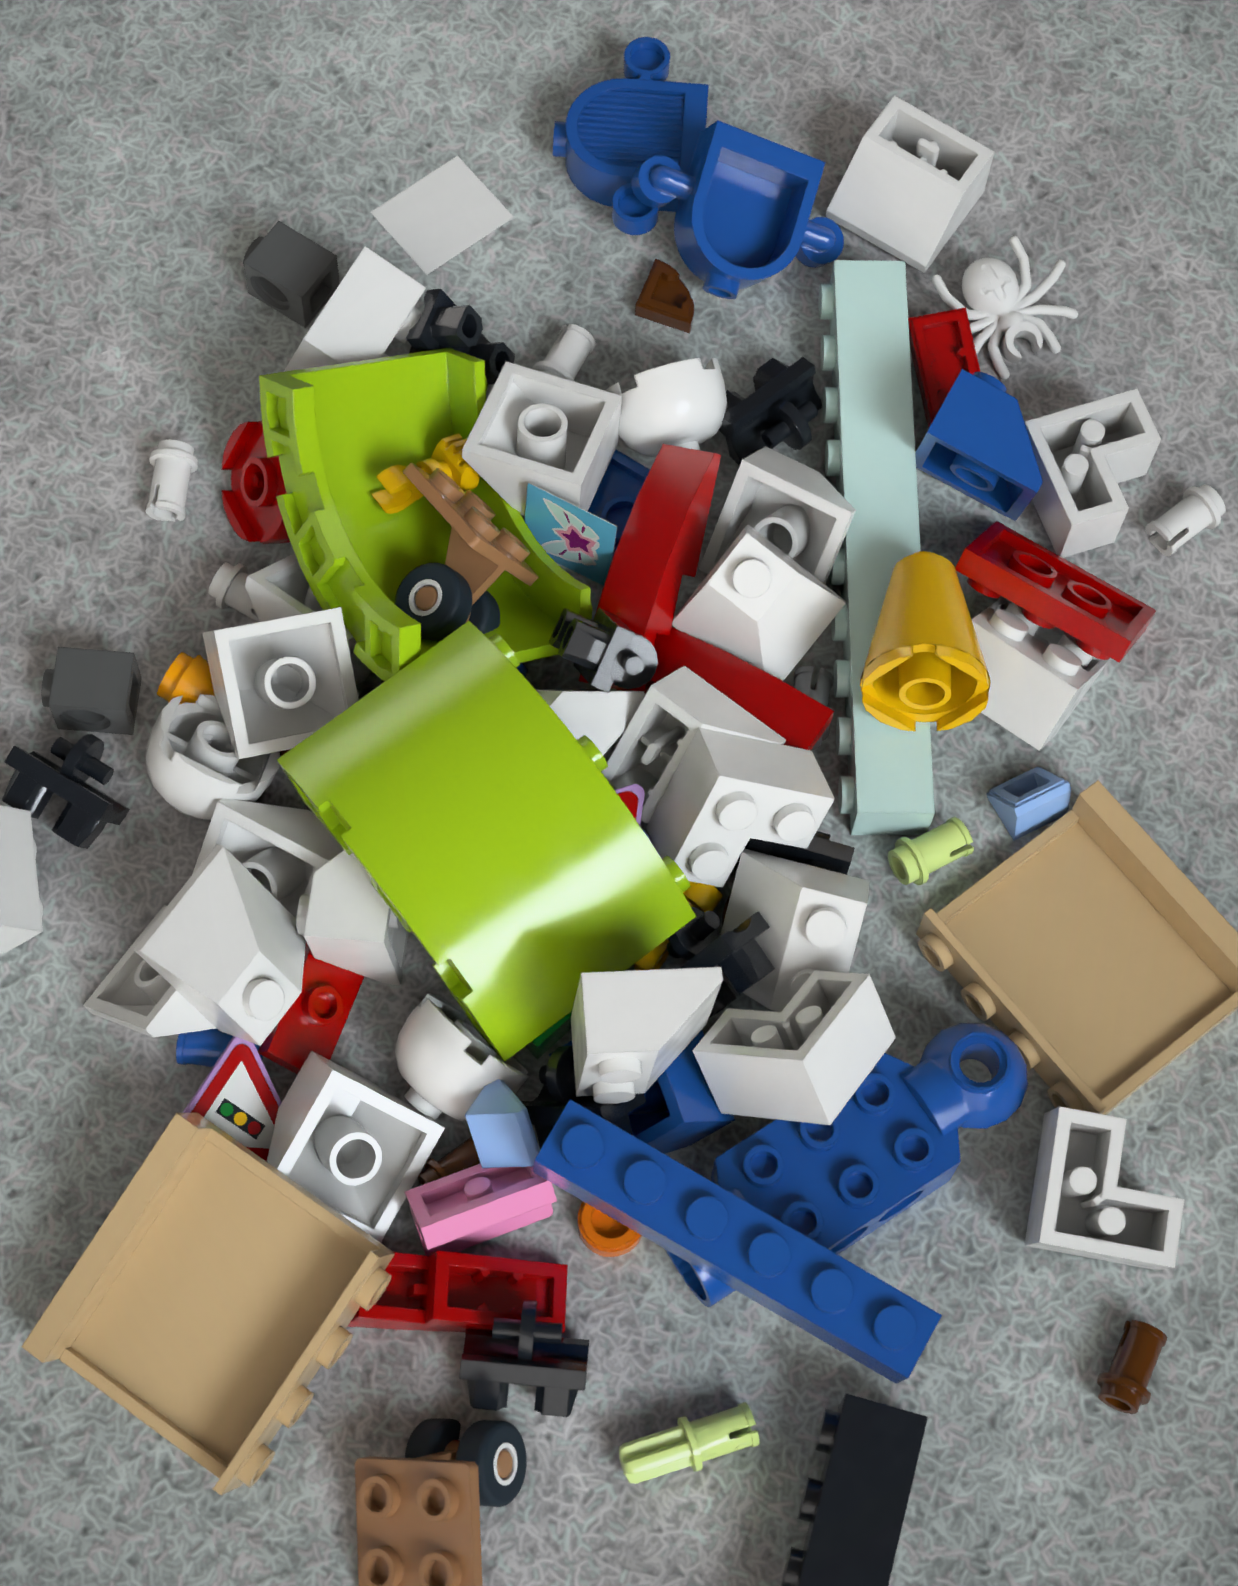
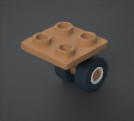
(476, 556)
(424, 1509)

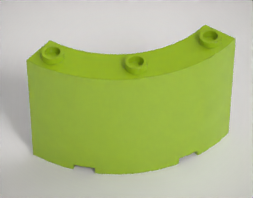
(332, 440)
(490, 835)

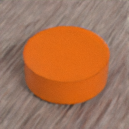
(604, 1234)

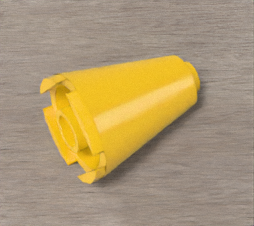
(924, 650)

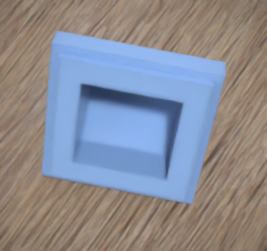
(1030, 801)
(501, 1128)

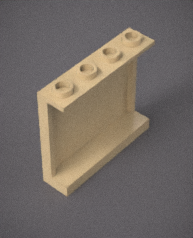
(1089, 955)
(213, 1299)

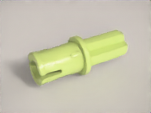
(688, 1444)

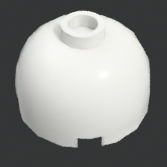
(672, 406)
(196, 763)
(448, 1060)

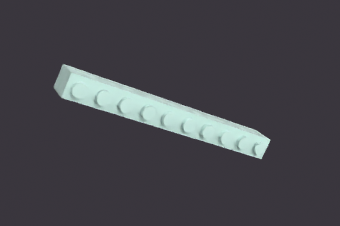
(876, 473)

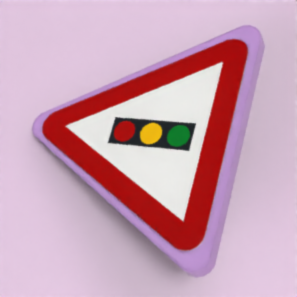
(239, 1097)

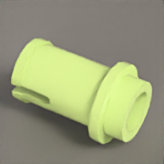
(919, 857)

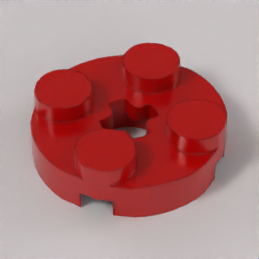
(254, 484)

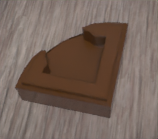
(666, 298)

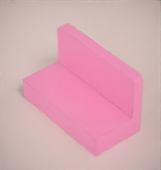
(478, 1206)

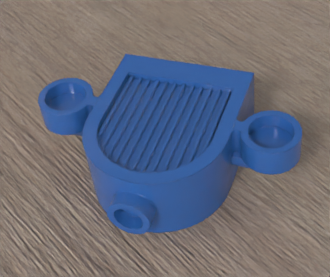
(626, 123)
(741, 208)

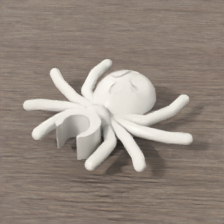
(1004, 307)

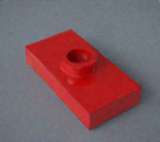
(940, 350)
(315, 1016)

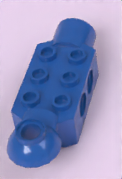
(880, 1151)

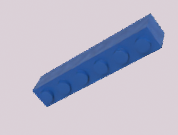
(736, 1243)

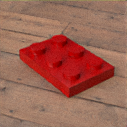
(1055, 592)

